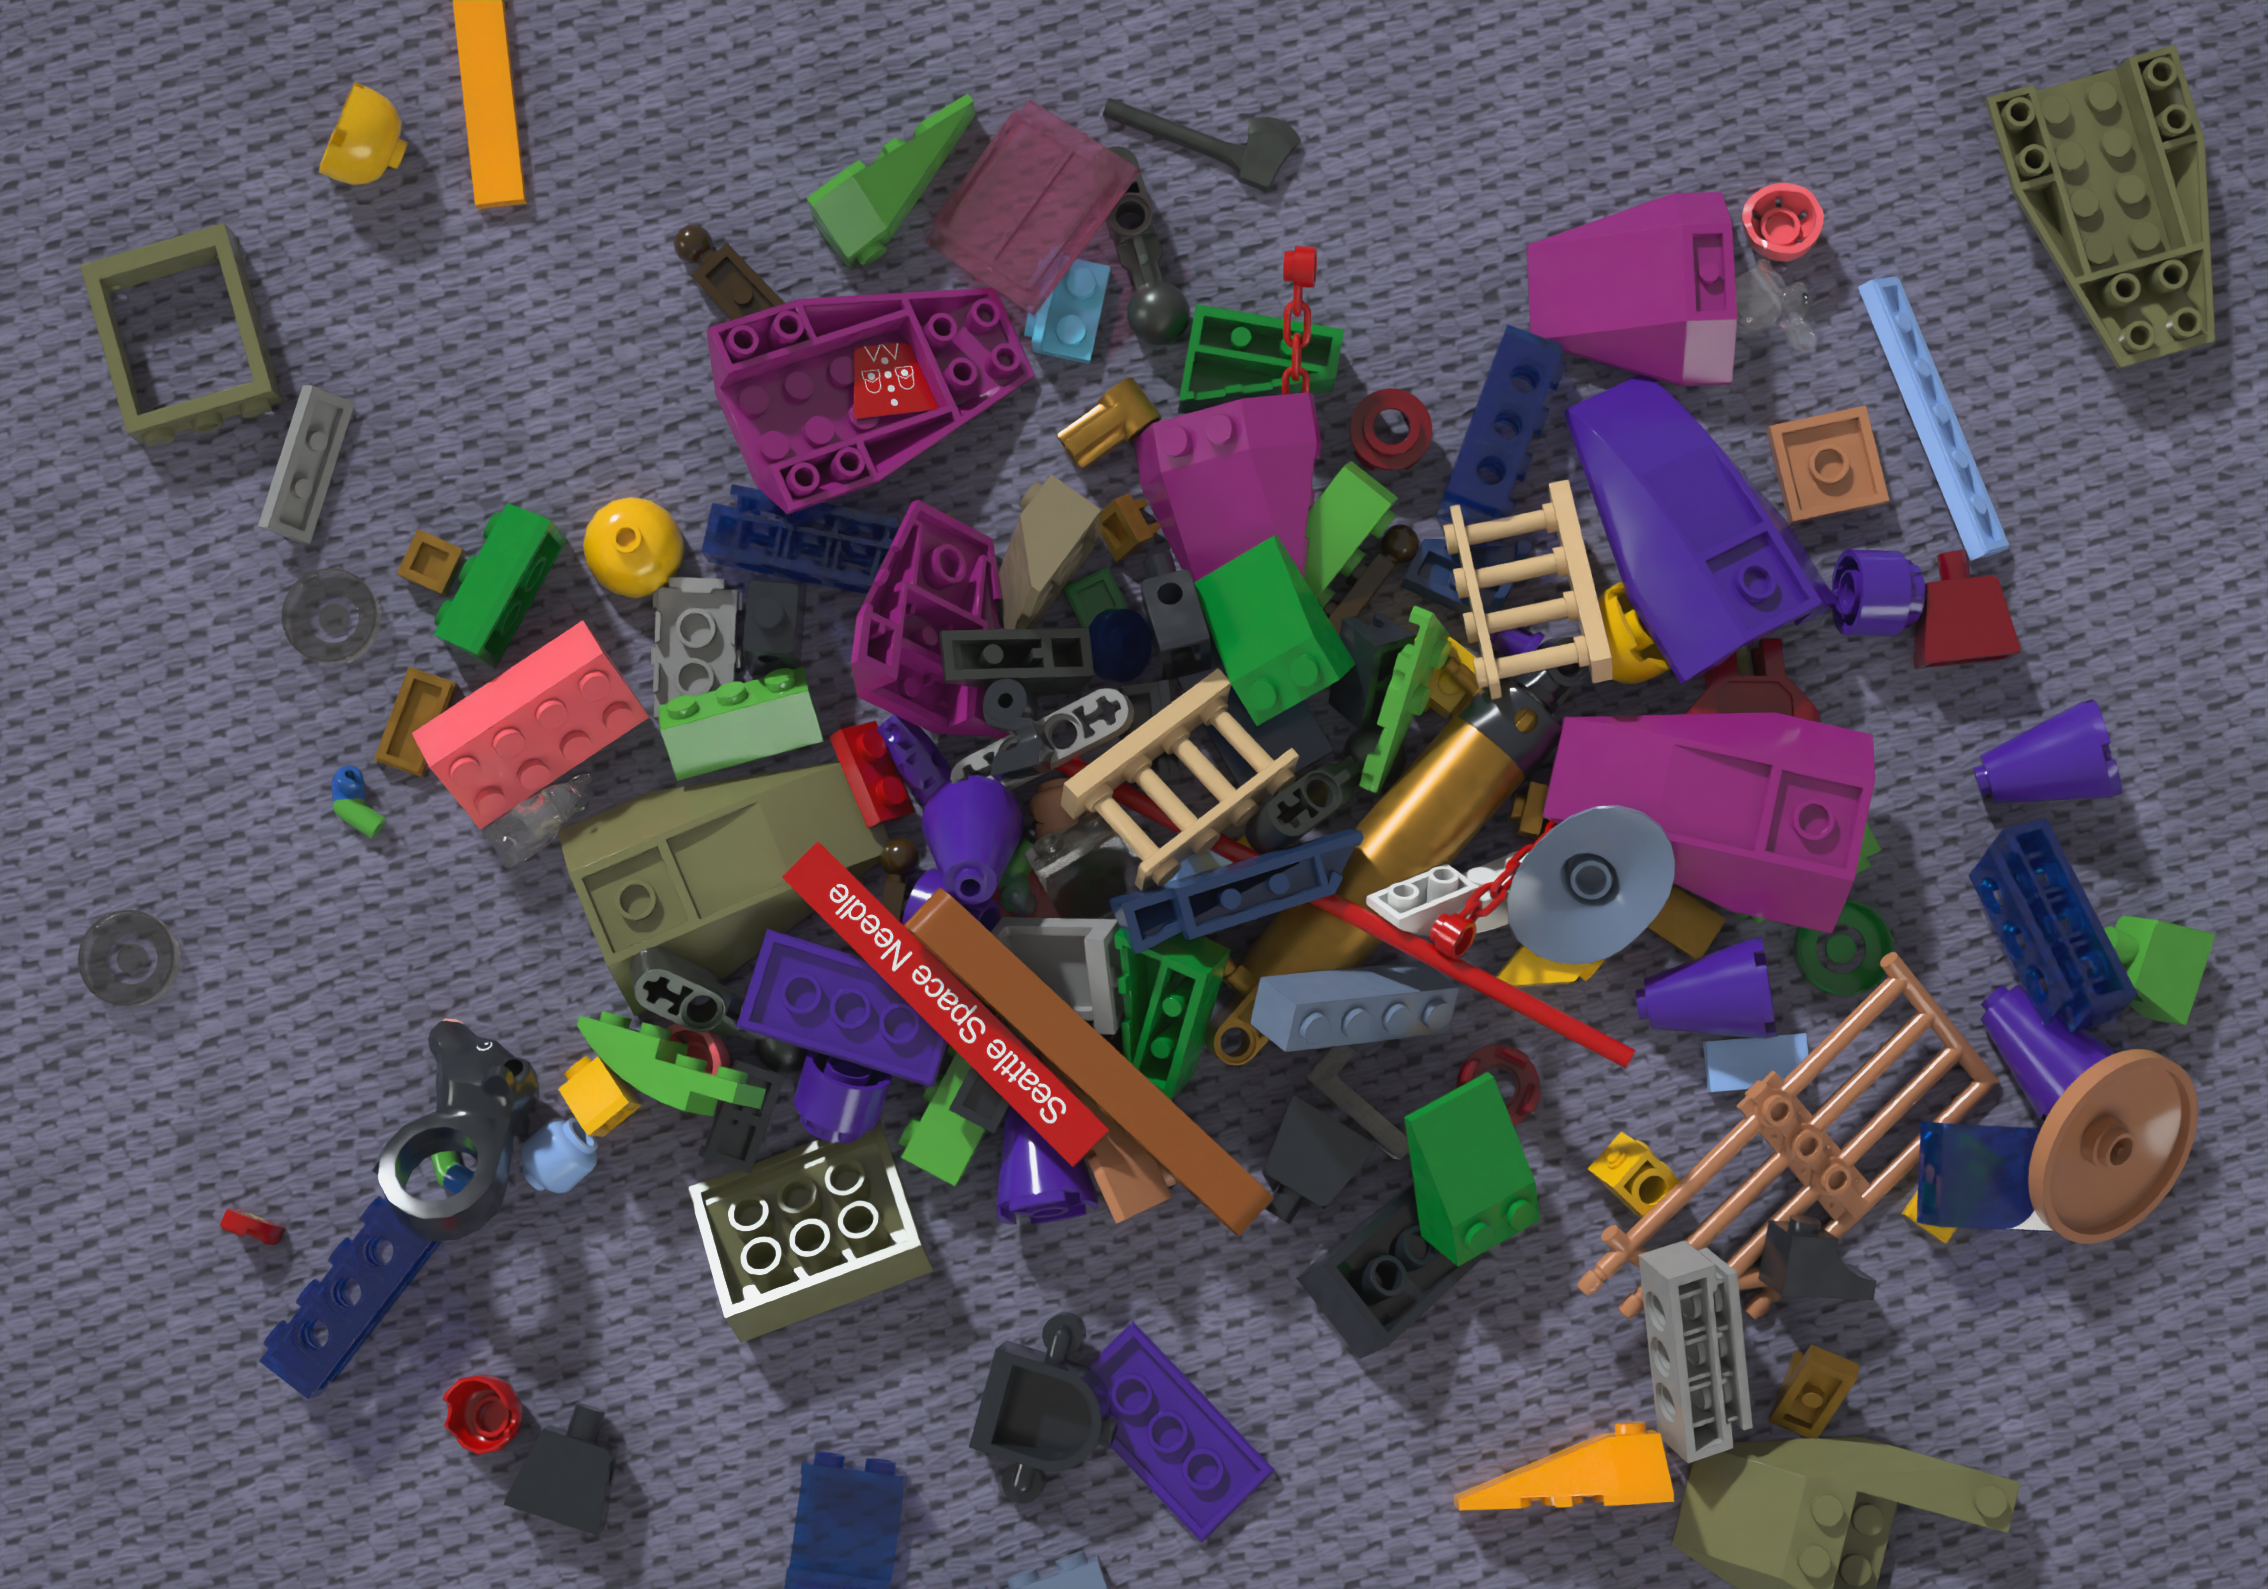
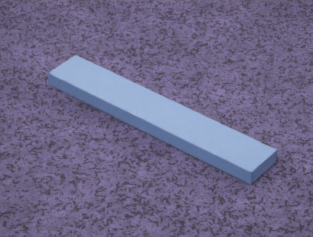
(1934, 417)

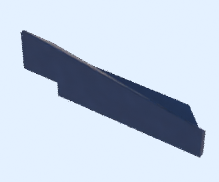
(1235, 891)

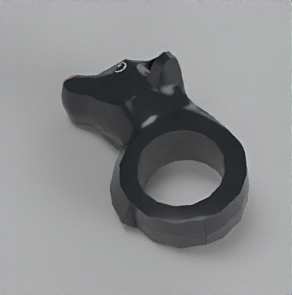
(478, 1112)

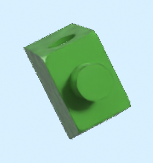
(2162, 964)

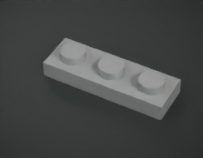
(306, 464)

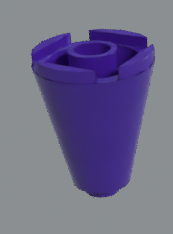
(2053, 761)
(972, 835)
(1713, 994)
(2039, 1056)
(1038, 1179)

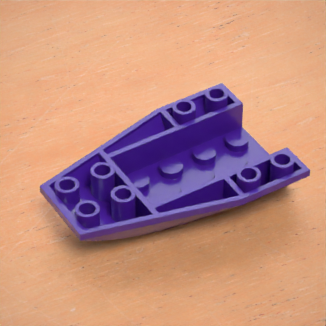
(1689, 529)

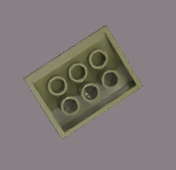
(808, 1232)

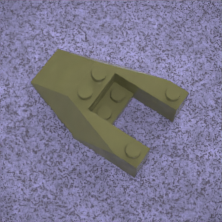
(1821, 1508)

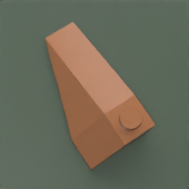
(1121, 1168)

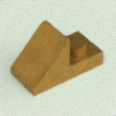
(1812, 1391)

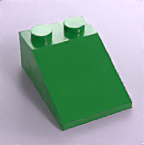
(1270, 630)
(1469, 1171)

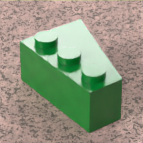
(1245, 357)
(1168, 1005)

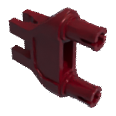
(1763, 693)

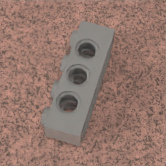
(1695, 1349)

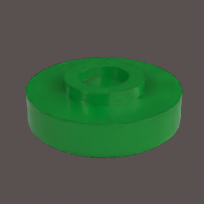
(1842, 949)

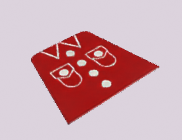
(889, 382)

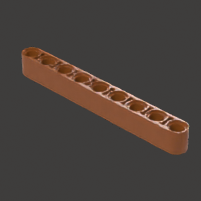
(1088, 1061)

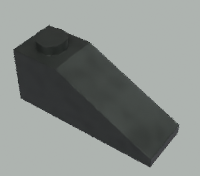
(1040, 659)

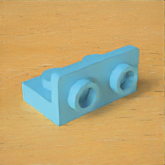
(1071, 314)

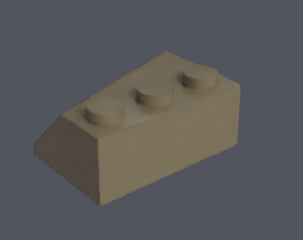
(1045, 551)

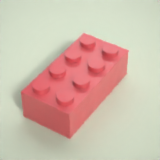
(530, 725)

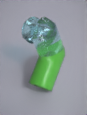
(1014, 883)

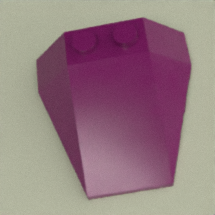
(1232, 478)
(929, 583)

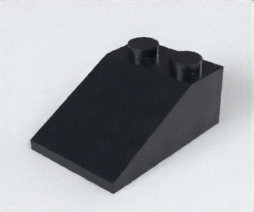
(1381, 1276)

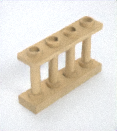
(1577, 605)
(1170, 733)

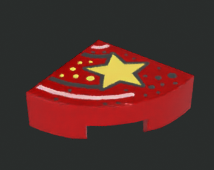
(242, 1222)

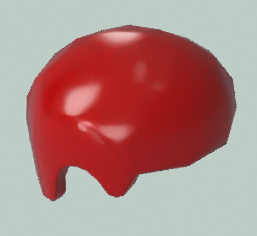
(499, 1421)

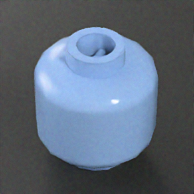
(558, 1155)

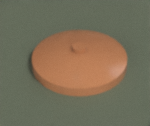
(2113, 1146)

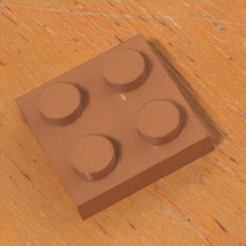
(1827, 465)

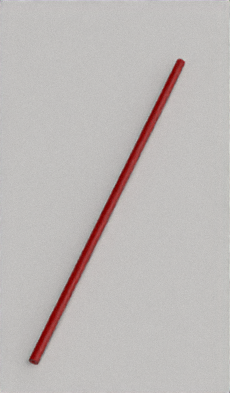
(1402, 940)

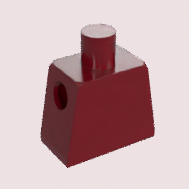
(1963, 618)

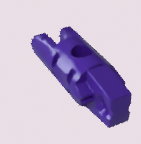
(915, 756)

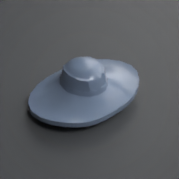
(1591, 885)

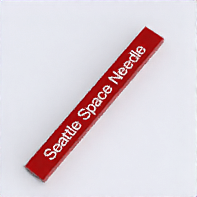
(946, 1004)

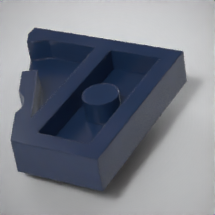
(1433, 576)

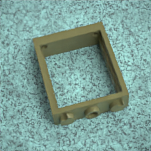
(164, 259)

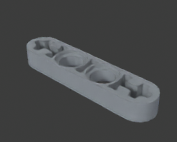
(1089, 704)

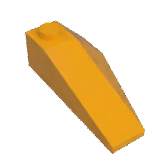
(1609, 1467)

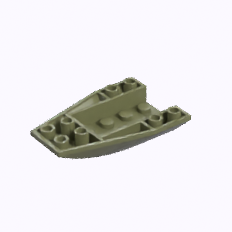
(2118, 199)
(707, 865)

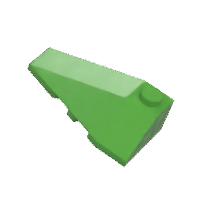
(868, 204)

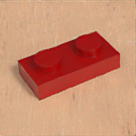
(871, 774)

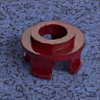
(1376, 454)
(1516, 1063)

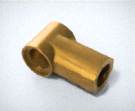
(1116, 419)

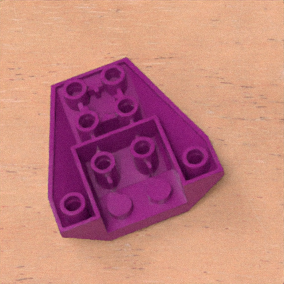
(1643, 290)

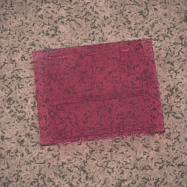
(1030, 205)

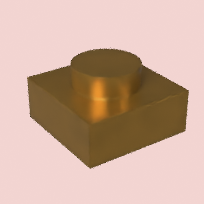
(431, 562)
(1528, 810)

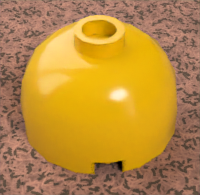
(364, 139)
(633, 547)
(1630, 644)

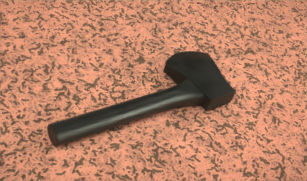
(1256, 163)

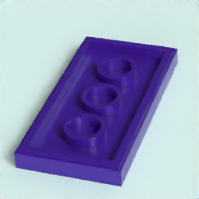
(838, 1009)
(1176, 1435)

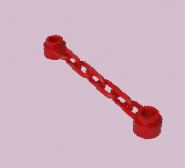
(1301, 269)
(1456, 933)

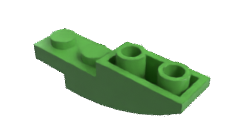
(661, 1066)

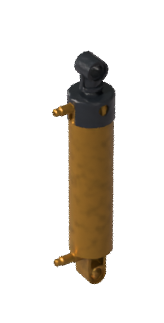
(1412, 829)

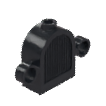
(1042, 1409)

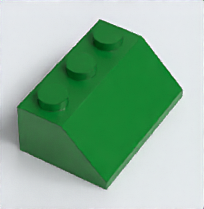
(499, 584)

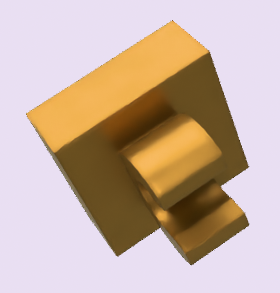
(1125, 527)

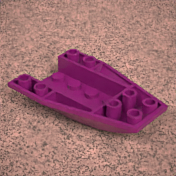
(791, 384)
(1753, 803)

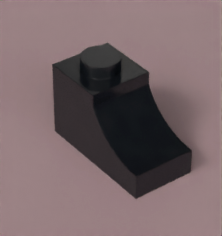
(1805, 1262)

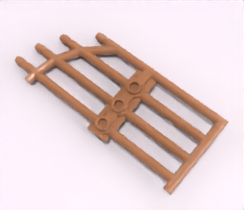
(1804, 1145)

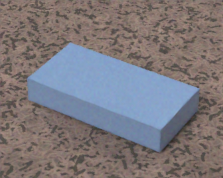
(1741, 1062)

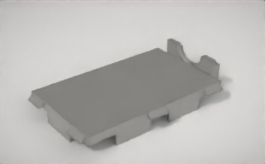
(694, 638)

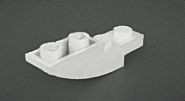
(1423, 898)

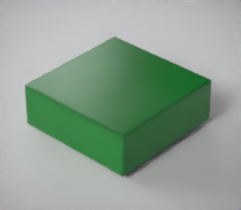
(1093, 595)

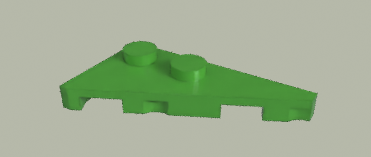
(1406, 694)

